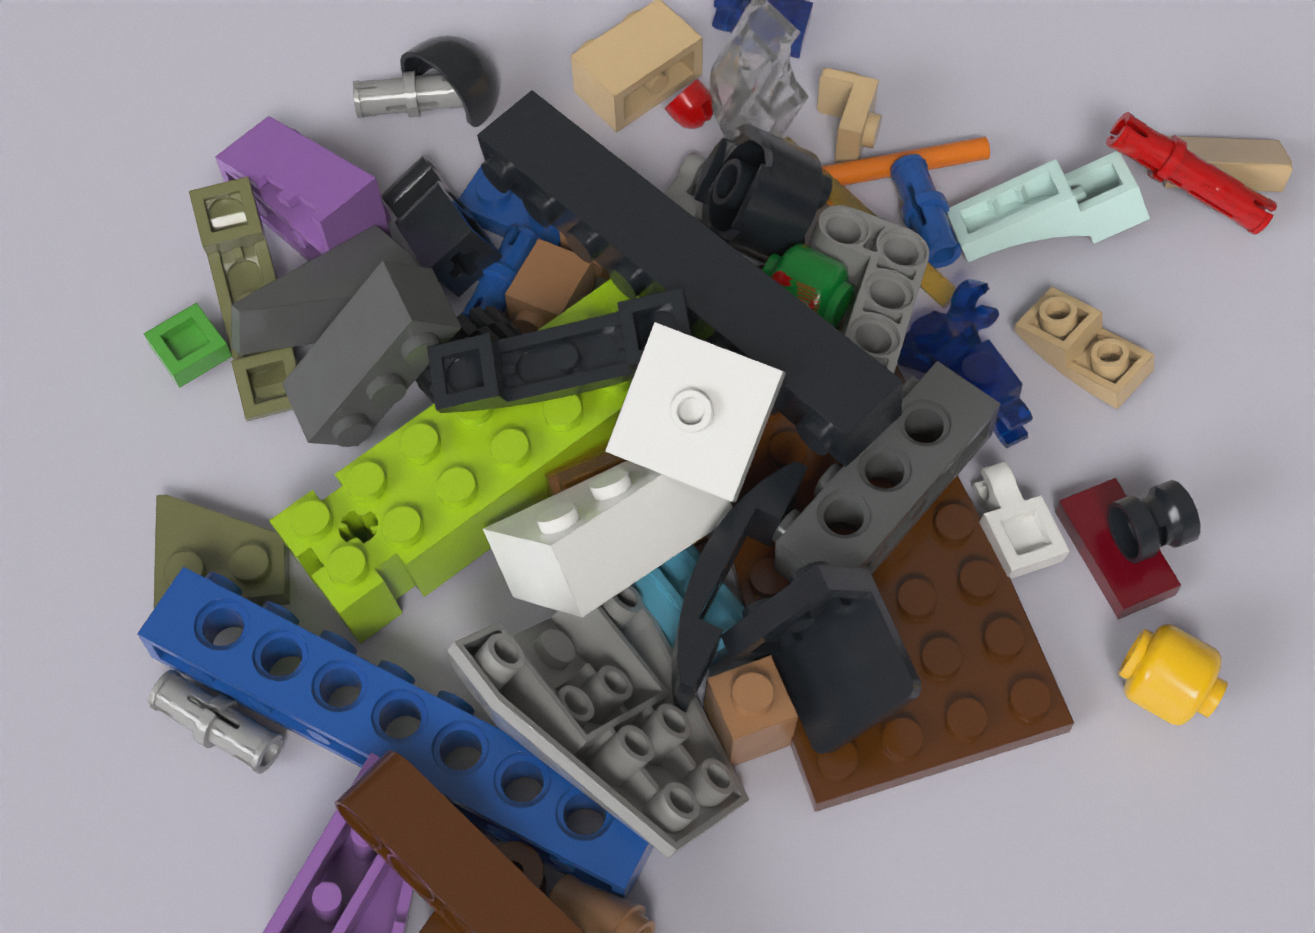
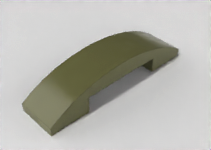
(239, 266)

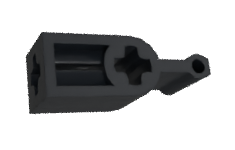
(440, 227)

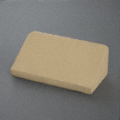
(1255, 162)

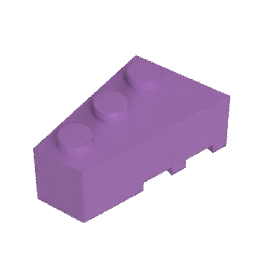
(303, 188)
(344, 887)

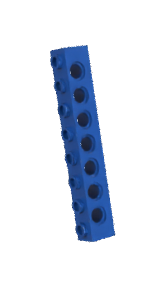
(200, 607)

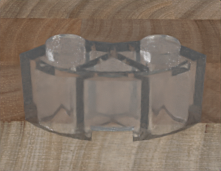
(754, 74)

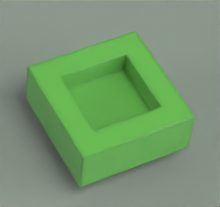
(188, 345)

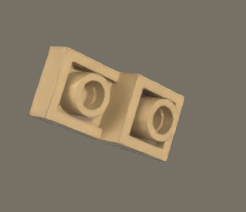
(1077, 345)

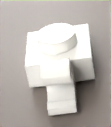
(1017, 528)

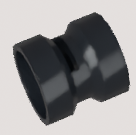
(1153, 521)

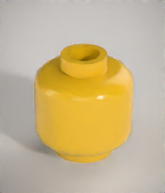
(1173, 674)

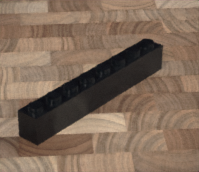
(653, 245)

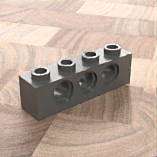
(938, 406)

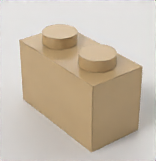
(637, 64)

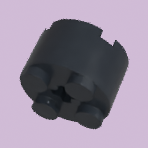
(761, 192)

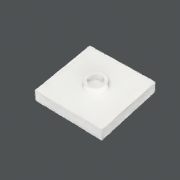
(695, 412)

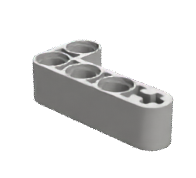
(887, 272)

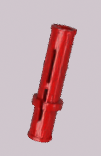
(1179, 166)

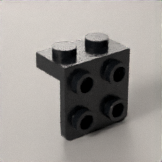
(831, 650)

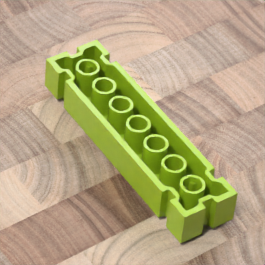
(425, 493)

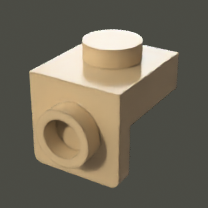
(854, 101)

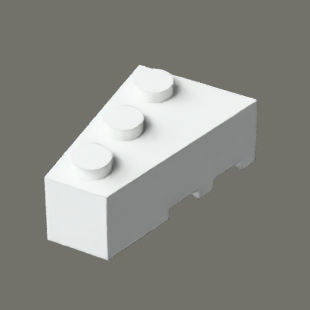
(600, 536)

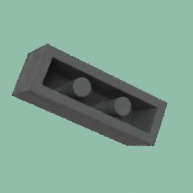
(370, 354)

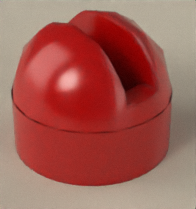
(691, 106)

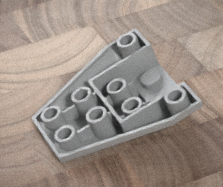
(602, 714)

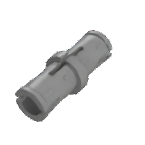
(404, 95)
(216, 721)

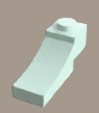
(1050, 204)

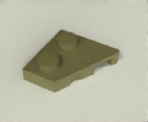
(219, 544)

